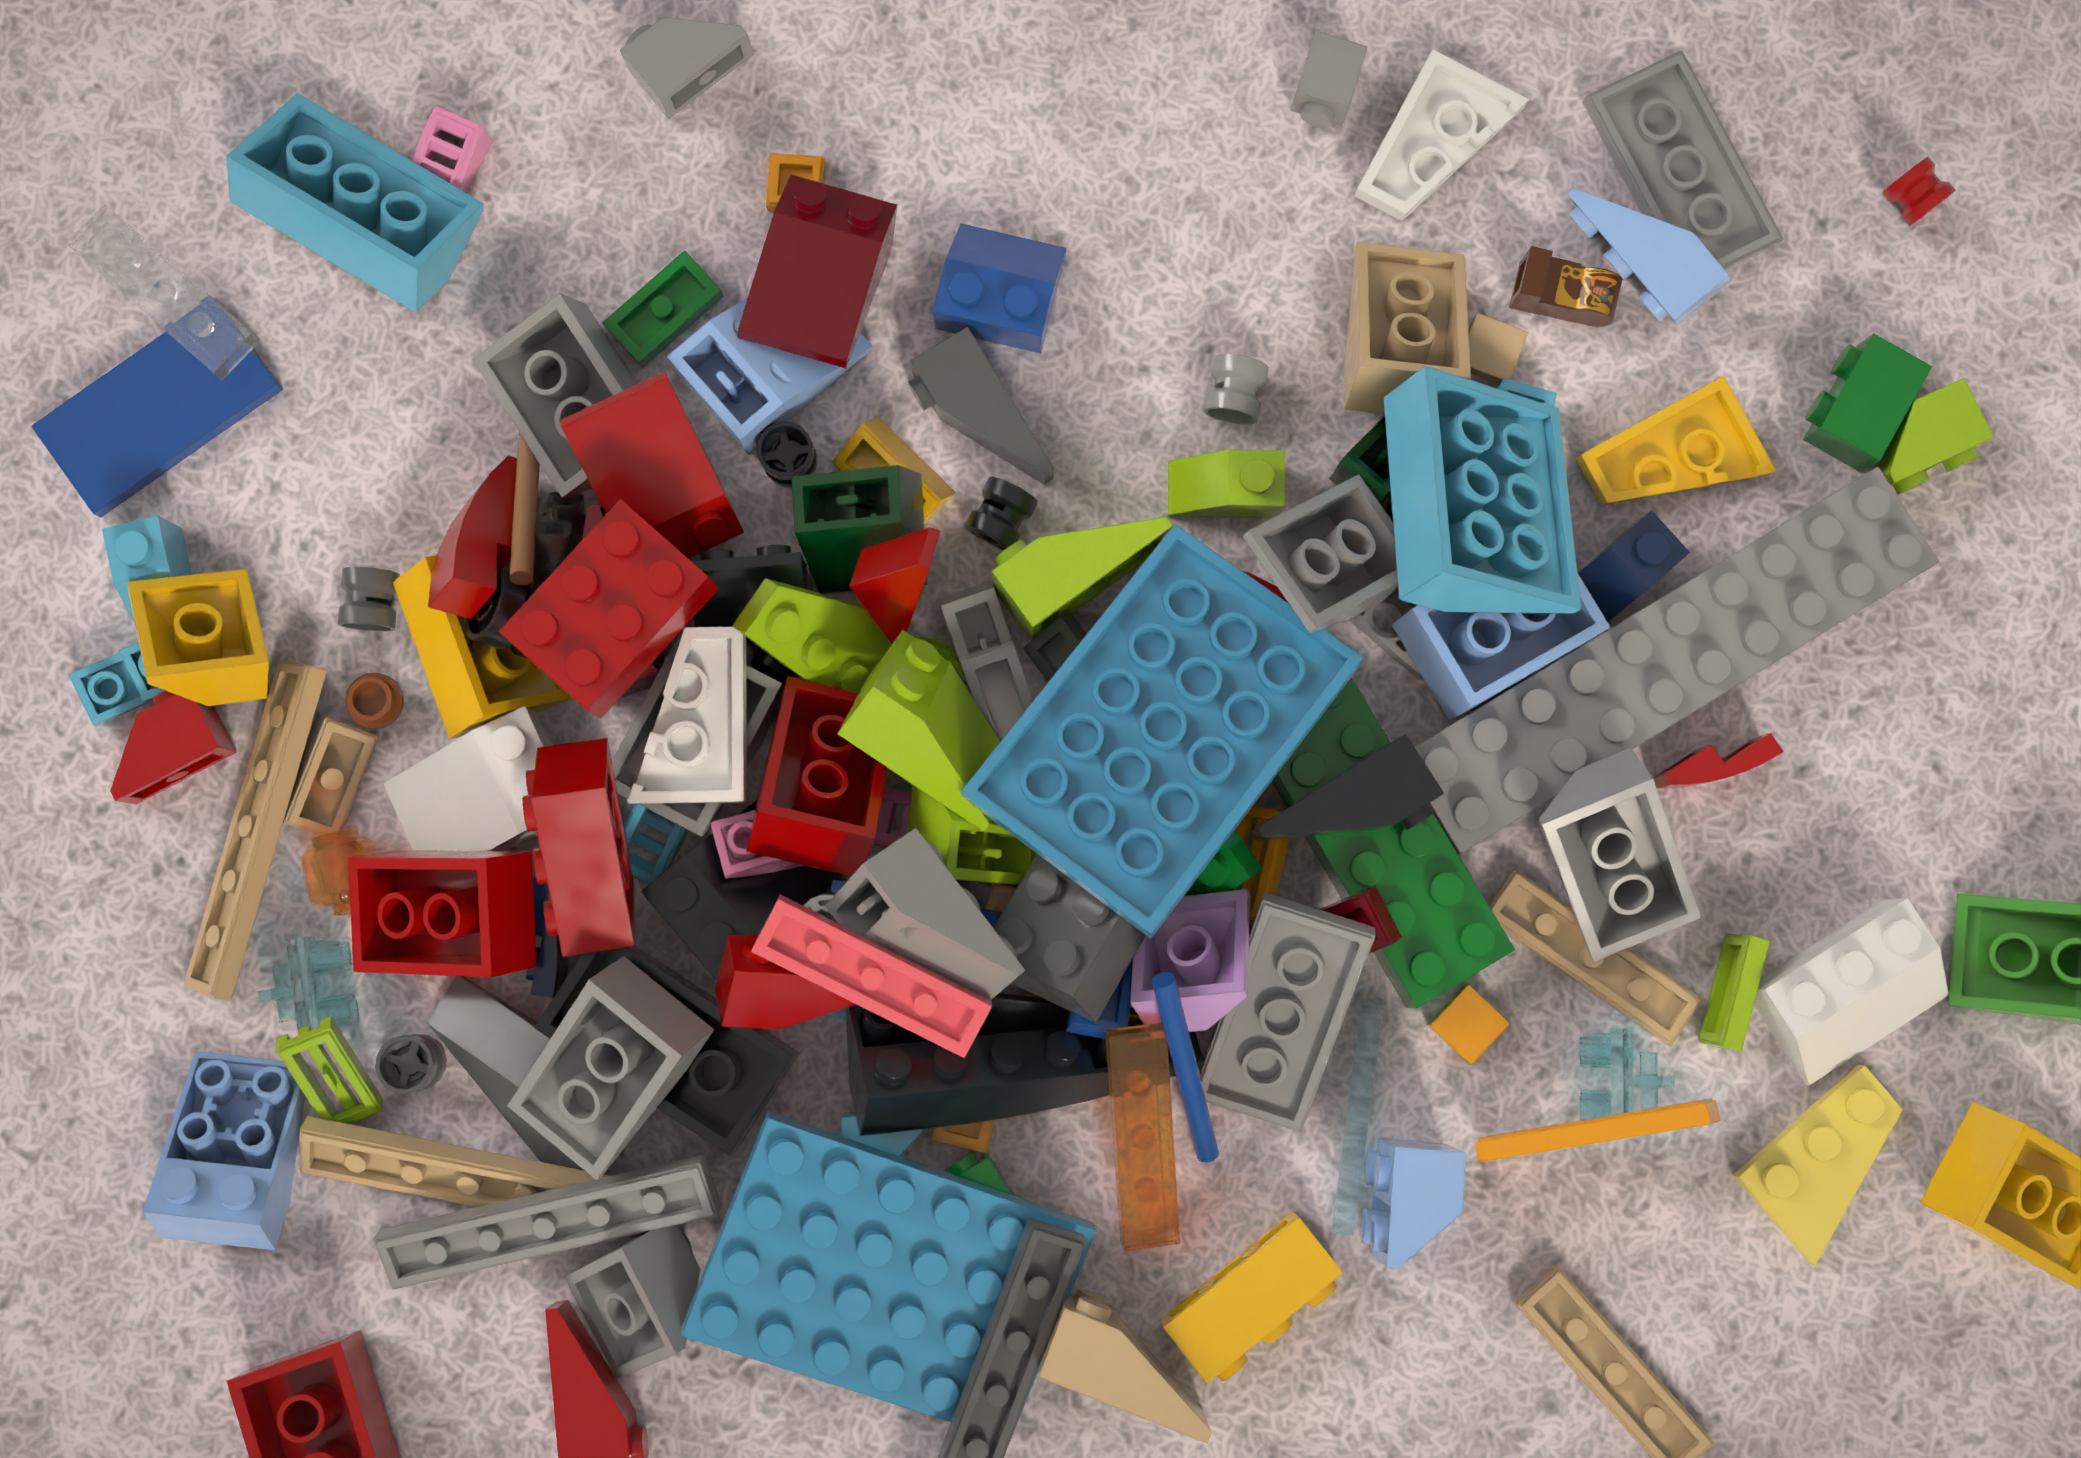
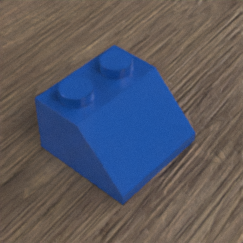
(998, 287)

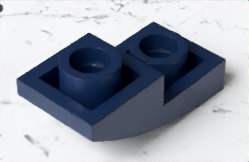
(551, 965)

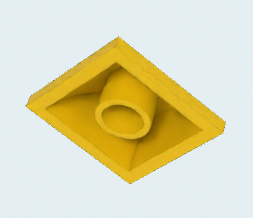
(201, 636)

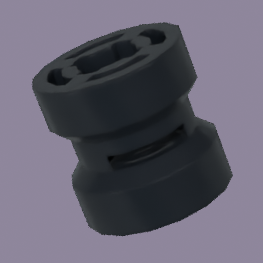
(783, 445)
(1001, 513)

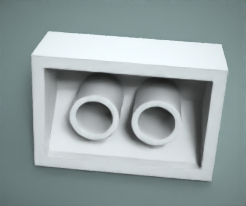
(1852, 988)

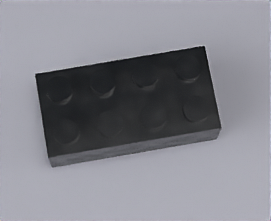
(729, 1076)

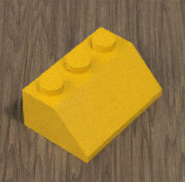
(465, 676)

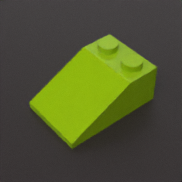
(1070, 569)
(922, 724)

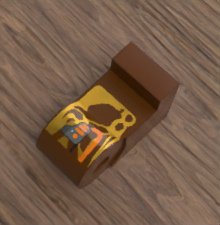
(1565, 289)

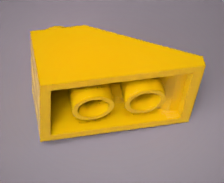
(2013, 1191)

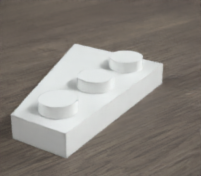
(1434, 133)
(701, 725)

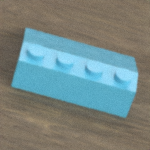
(1479, 498)

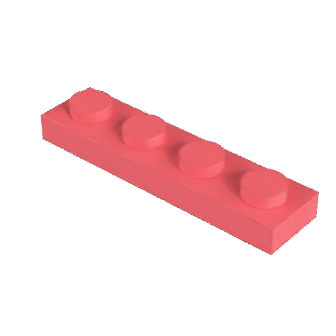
(872, 976)

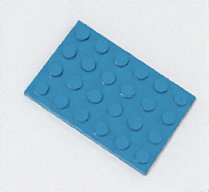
(1161, 730)
(861, 1267)

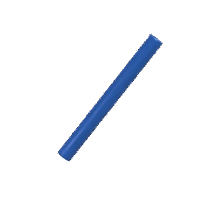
(1185, 1066)

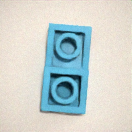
(114, 685)

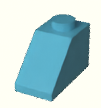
(145, 551)

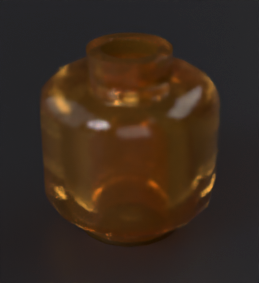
(327, 867)

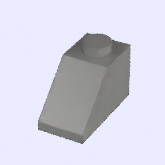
(683, 58)

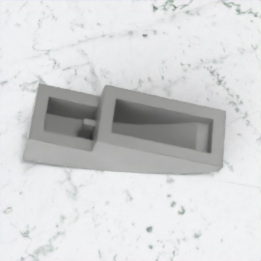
(987, 655)

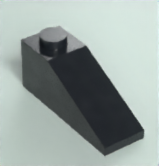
(1369, 796)

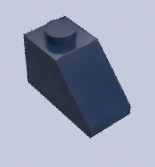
(1632, 564)

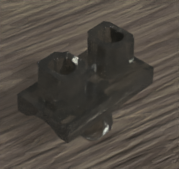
(558, 533)

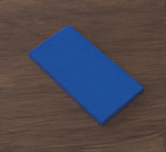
(147, 419)

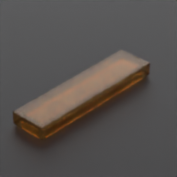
(1143, 1136)

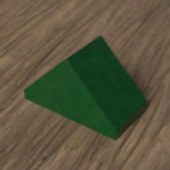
(1368, 460)

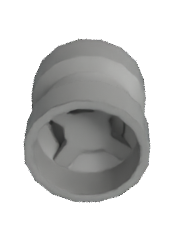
(1236, 385)

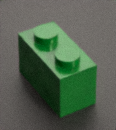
(1866, 402)

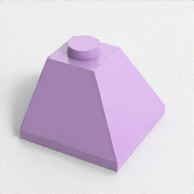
(1205, 950)

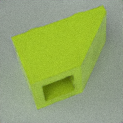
(1935, 431)

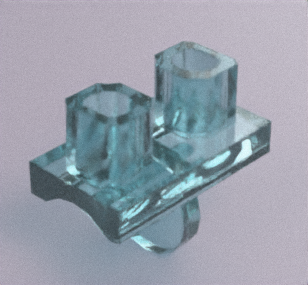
(302, 984)
(1616, 1052)

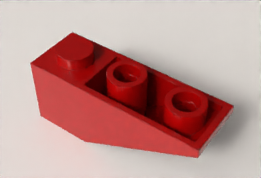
(765, 995)

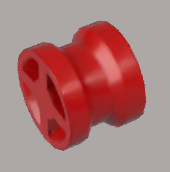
(1918, 191)

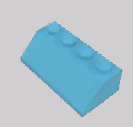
(353, 201)

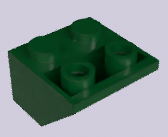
(850, 512)

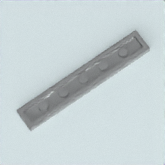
(548, 1222)

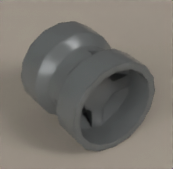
(368, 599)
(399, 1063)

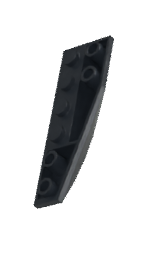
(1013, 1068)

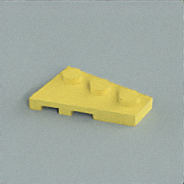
(1820, 1161)

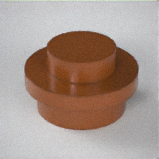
(374, 700)

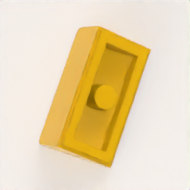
(879, 446)

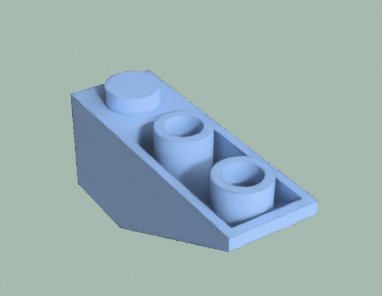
(1663, 257)

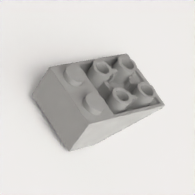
(921, 912)

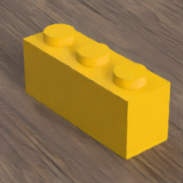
(1252, 1299)

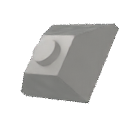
(638, 1298)

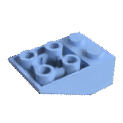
(749, 382)
(229, 1154)

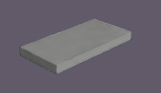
(1682, 159)
(1280, 1038)

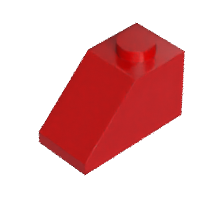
(168, 746)

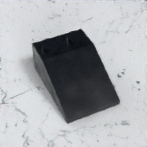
(708, 907)

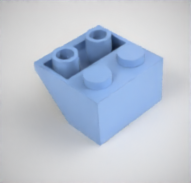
(1413, 1196)

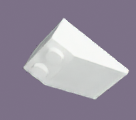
(472, 788)

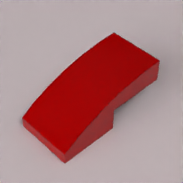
(1706, 766)

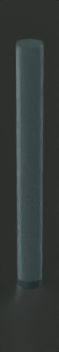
(1357, 1120)

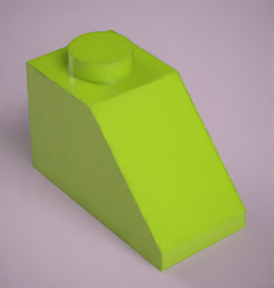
(1227, 484)

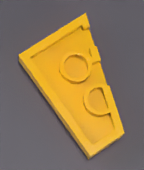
(1678, 449)

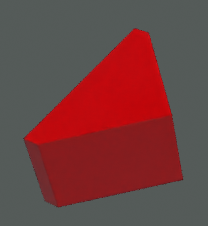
(892, 578)

